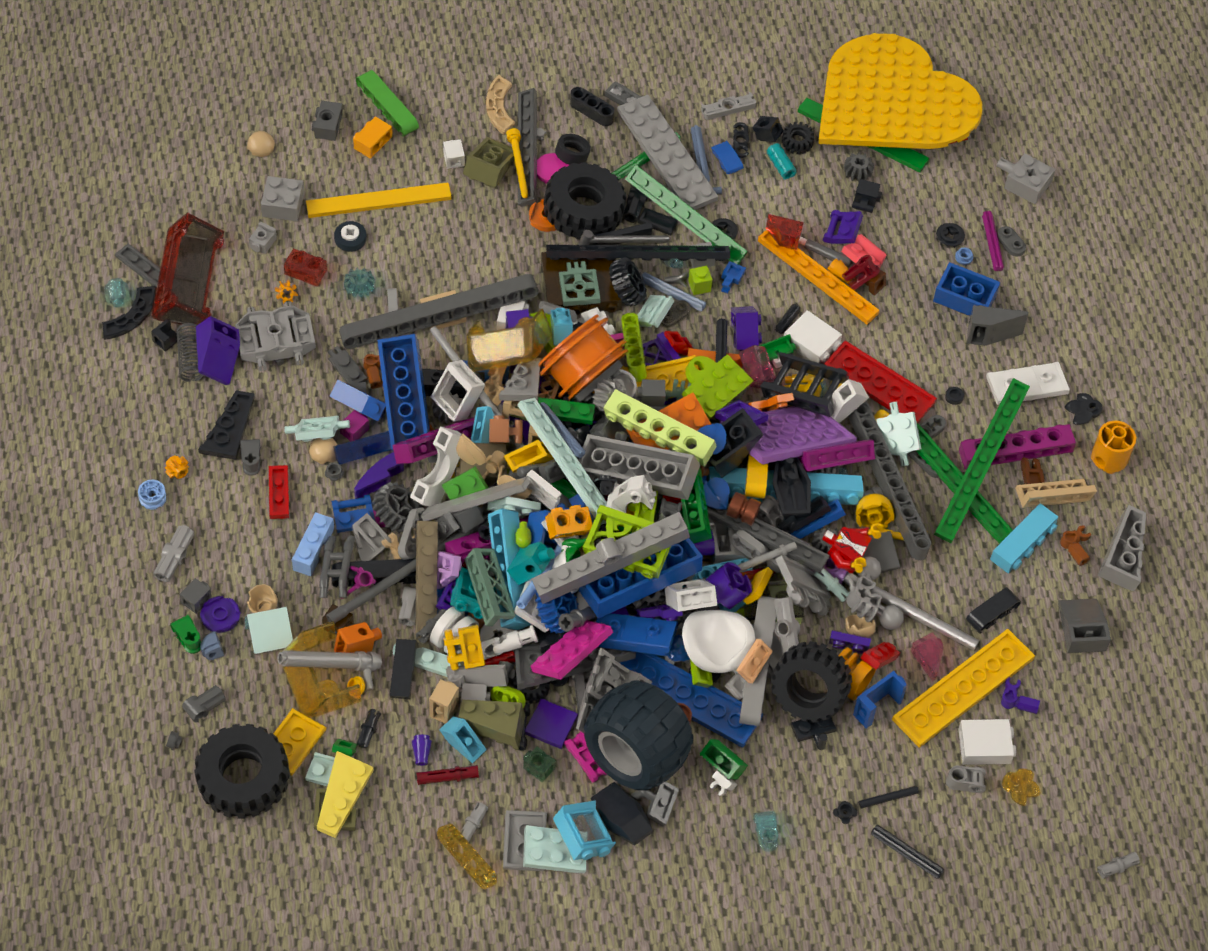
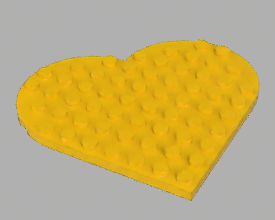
(889, 96)

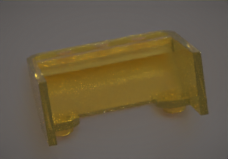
(507, 345)
(312, 696)

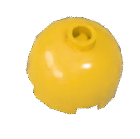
(874, 509)

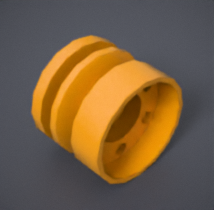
(861, 673)

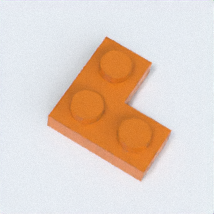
(773, 403)

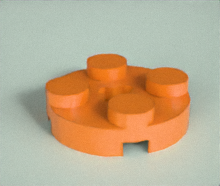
(537, 219)

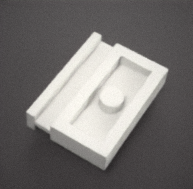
(543, 490)

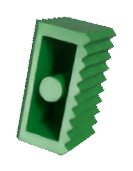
(723, 759)

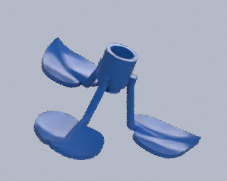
(716, 489)

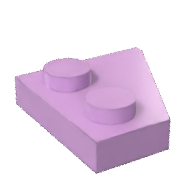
(447, 568)

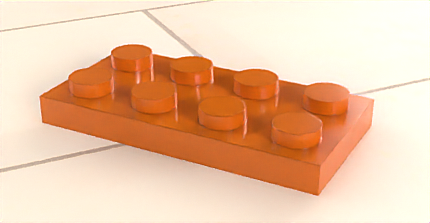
(686, 411)

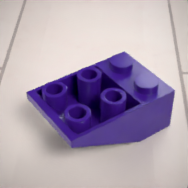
(217, 349)

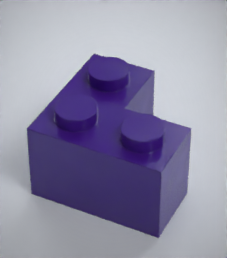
(745, 325)

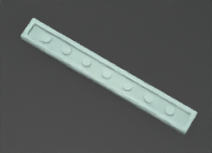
(563, 455)

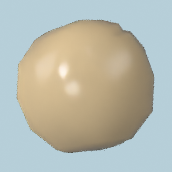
(261, 144)
(323, 450)
(261, 595)
(859, 626)

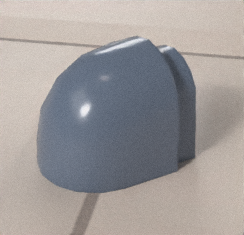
(211, 646)

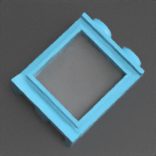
(583, 830)

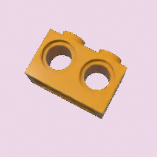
(570, 526)

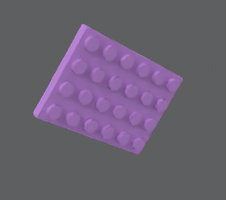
(794, 431)

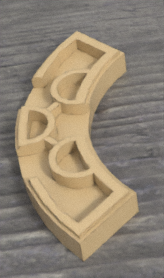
(495, 107)
(494, 384)

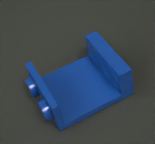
(865, 704)

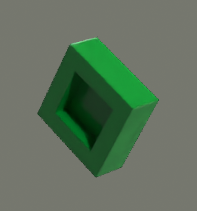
(345, 747)

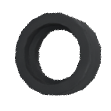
(573, 141)

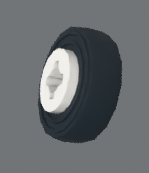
(344, 238)

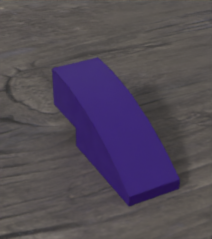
(378, 476)

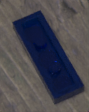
(362, 447)

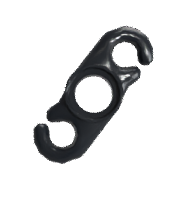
(741, 134)

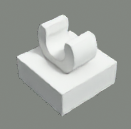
(726, 784)

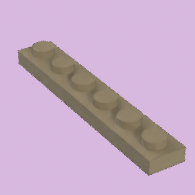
(426, 572)

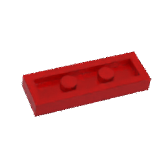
(278, 492)
(880, 655)

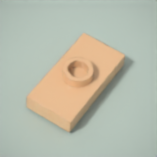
(754, 661)

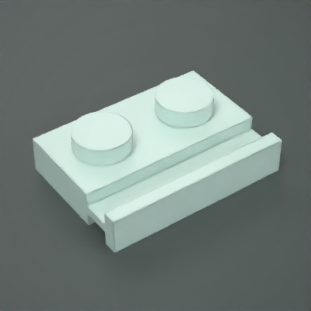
(654, 310)
(320, 769)

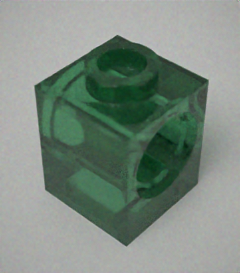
(542, 771)

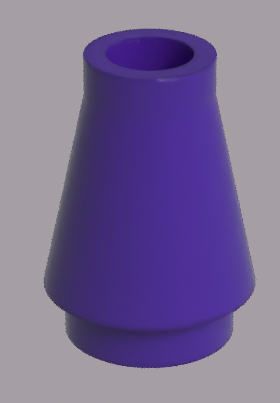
(421, 748)

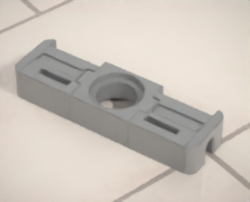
(718, 110)

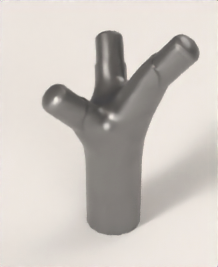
(677, 279)

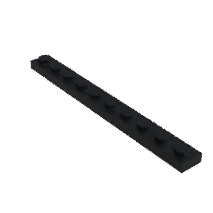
(645, 252)

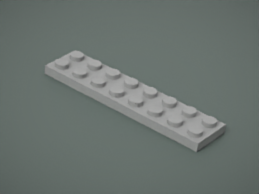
(667, 152)

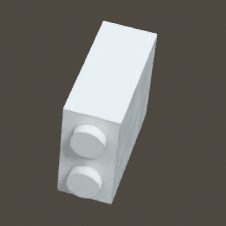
(814, 338)
(986, 741)

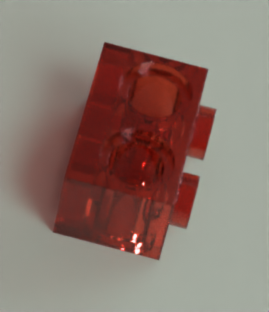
(305, 267)

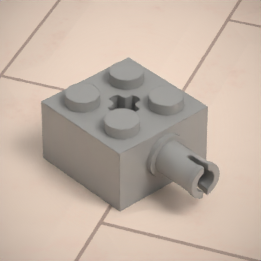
(1027, 177)

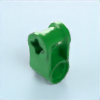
(187, 634)

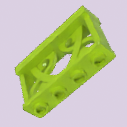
(629, 522)

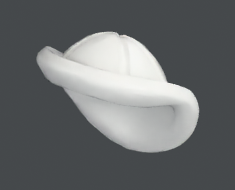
(717, 639)

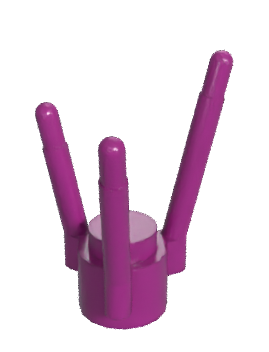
(362, 579)

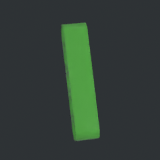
(387, 101)

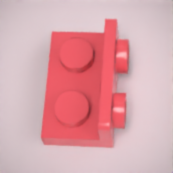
(864, 247)

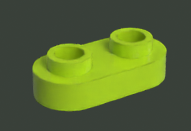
(507, 694)

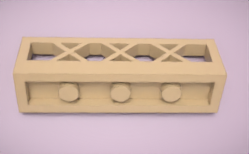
(1055, 496)

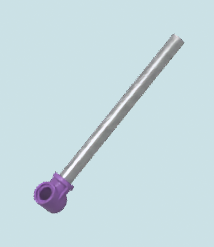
(910, 610)

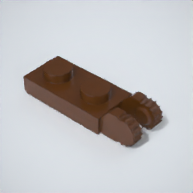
(1033, 474)

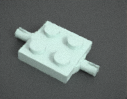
(317, 428)
(900, 433)

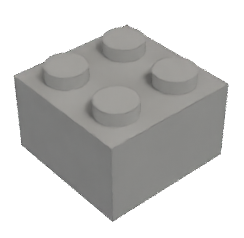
(282, 198)

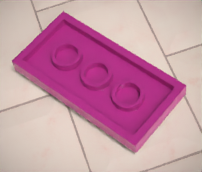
(571, 649)

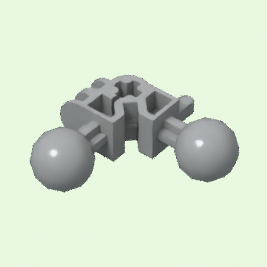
(869, 604)

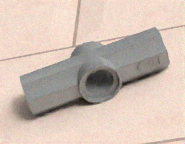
(173, 553)
(785, 618)

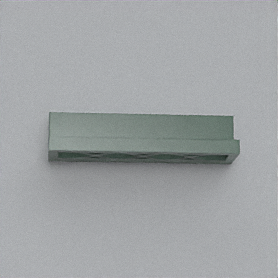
(484, 584)

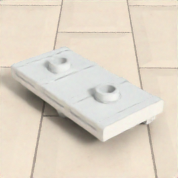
(1044, 381)

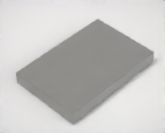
(514, 837)

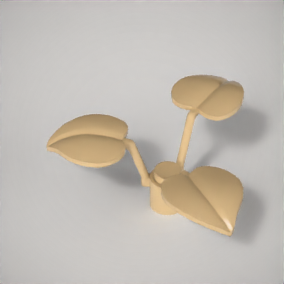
(494, 463)

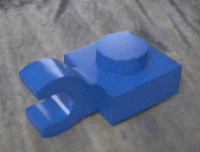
(732, 274)

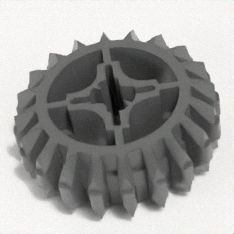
(393, 505)

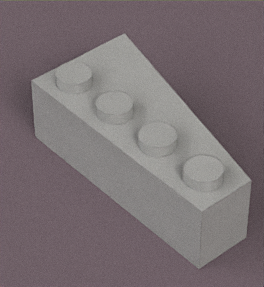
(1124, 554)

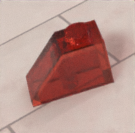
(784, 231)

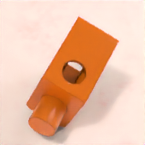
(356, 638)

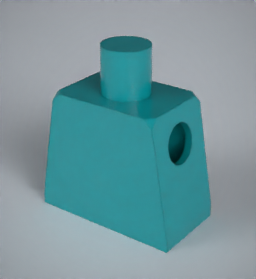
(530, 562)

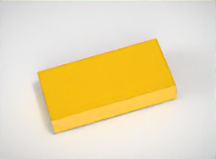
(758, 585)

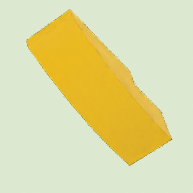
(527, 455)

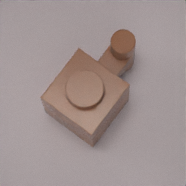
(500, 431)

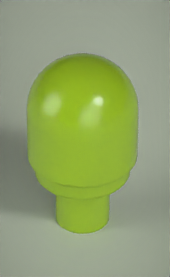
(523, 535)

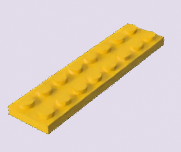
(963, 688)

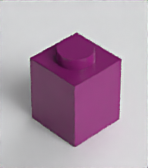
(358, 426)

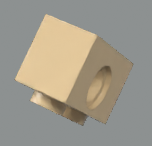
(444, 701)

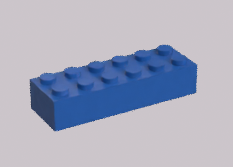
(403, 387)
(626, 587)

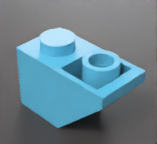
(560, 324)

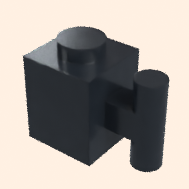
(866, 196)

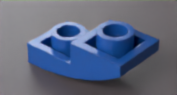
(728, 157)

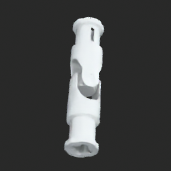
(507, 642)

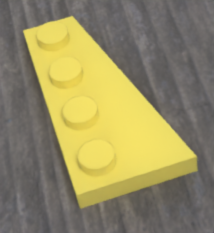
(343, 790)

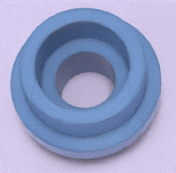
(964, 252)

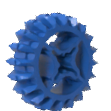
(554, 609)

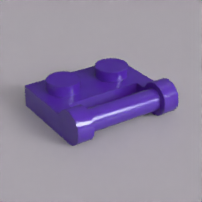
(848, 228)

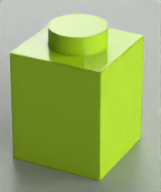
(700, 280)

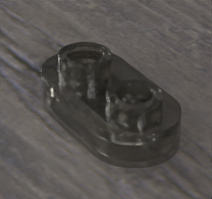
(676, 314)

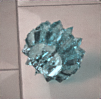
(359, 282)

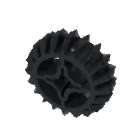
(627, 281)

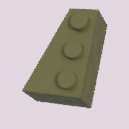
(495, 720)

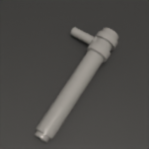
(358, 661)

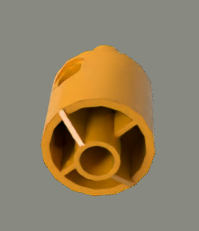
(1113, 446)

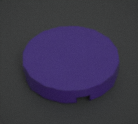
(225, 617)

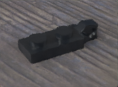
(817, 509)

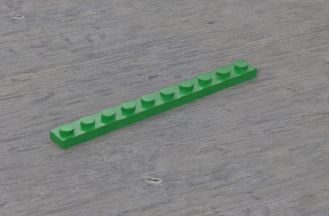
(981, 460)

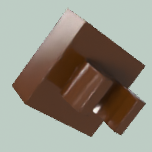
(877, 283)

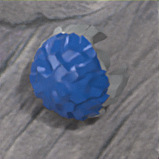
(677, 651)

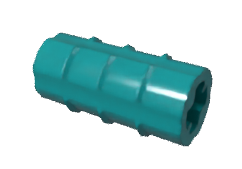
(781, 161)

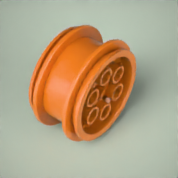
(582, 357)

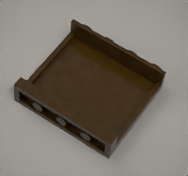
(608, 297)

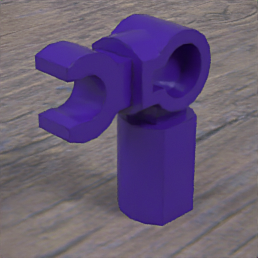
(1010, 699)

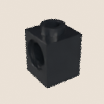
(768, 128)

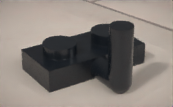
(817, 730)

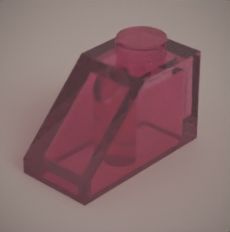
(928, 653)

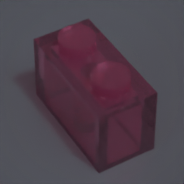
(757, 365)

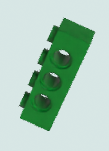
(696, 512)

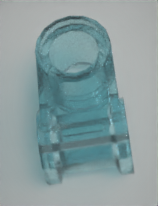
(766, 828)

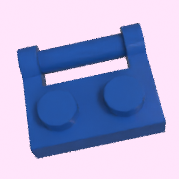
(346, 519)

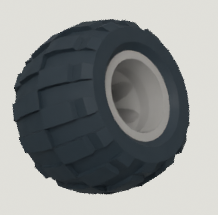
(638, 735)

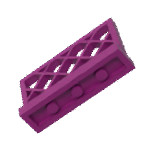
(838, 455)

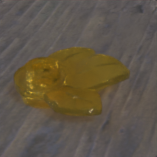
(1023, 786)

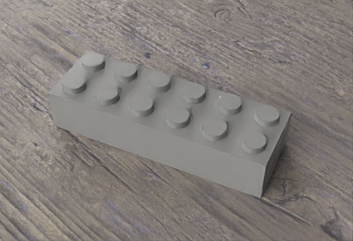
(666, 470)

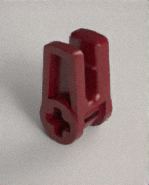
(864, 272)

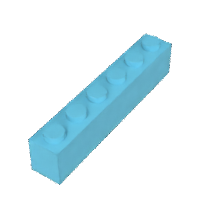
(503, 529)

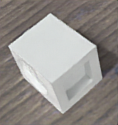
(453, 154)

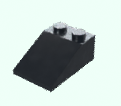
(740, 439)

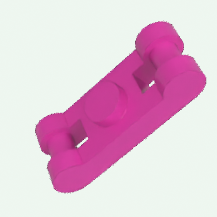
(583, 756)

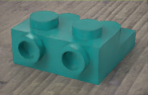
(464, 596)

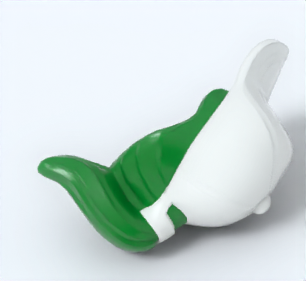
(569, 552)

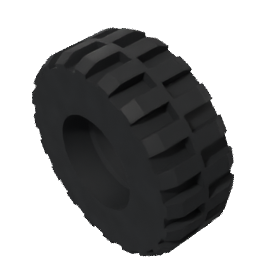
(587, 182)
(236, 744)

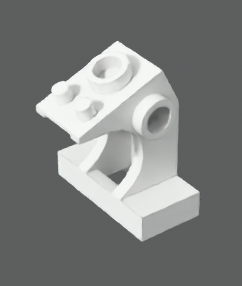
(632, 490)

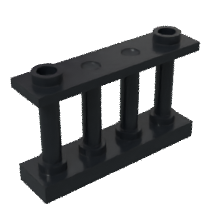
(806, 400)

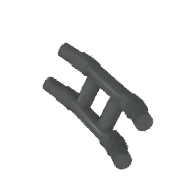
(341, 573)

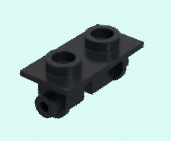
(604, 484)

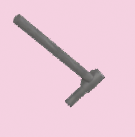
(588, 238)

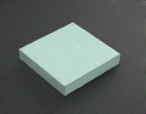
(270, 630)

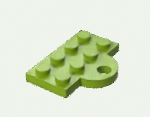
(715, 382)

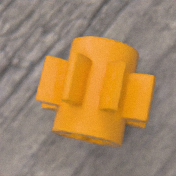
(288, 287)
(177, 467)

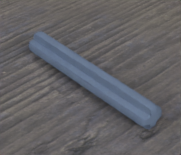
(699, 151)
(673, 291)
(575, 447)

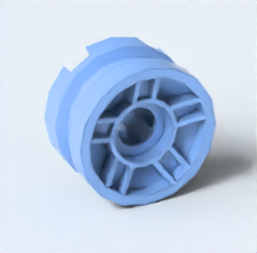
(145, 491)

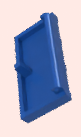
(639, 634)

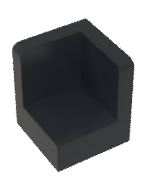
(164, 335)

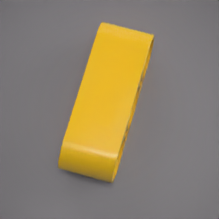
(756, 478)

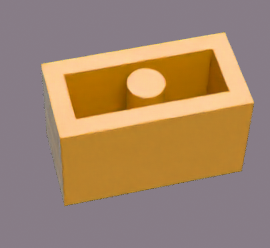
(372, 137)

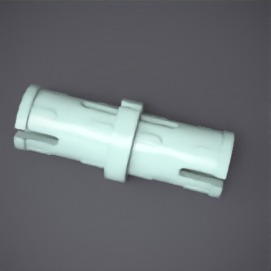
(832, 584)

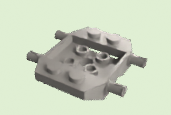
(279, 344)

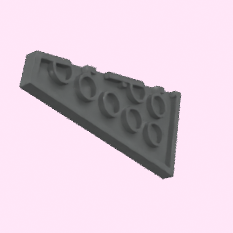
(529, 653)

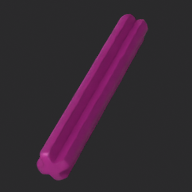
(993, 242)

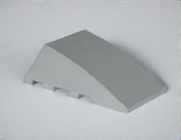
(604, 677)

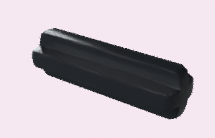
(787, 319)

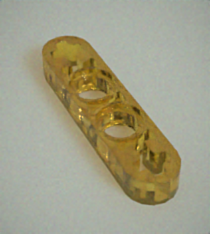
(483, 874)

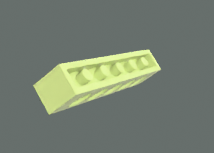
(620, 402)

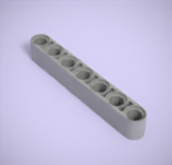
(754, 693)

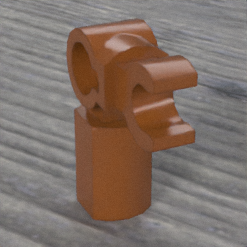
(372, 365)
(1070, 541)

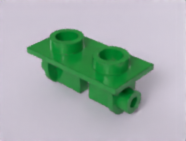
(779, 345)

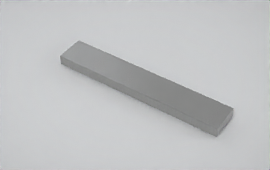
(475, 499)

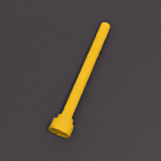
(514, 137)

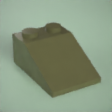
(489, 162)

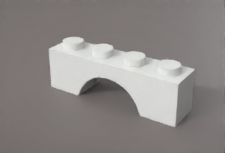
(429, 489)

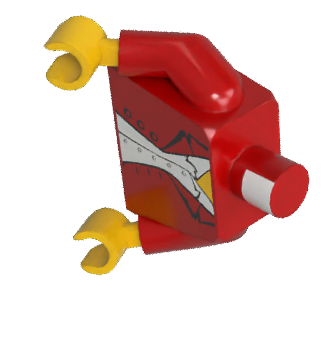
(850, 545)

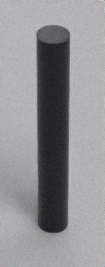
(888, 797)

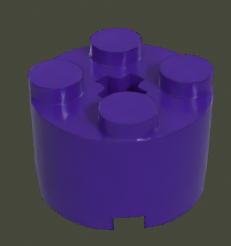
(730, 585)

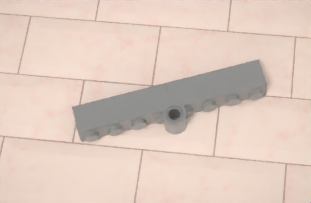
(610, 557)

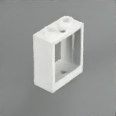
(468, 379)
(696, 595)

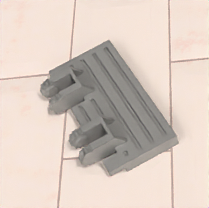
(804, 586)

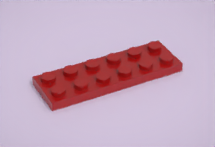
(881, 382)

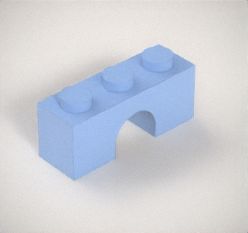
(308, 551)

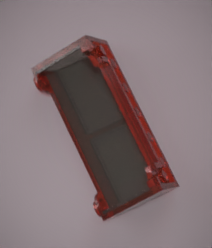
(186, 271)

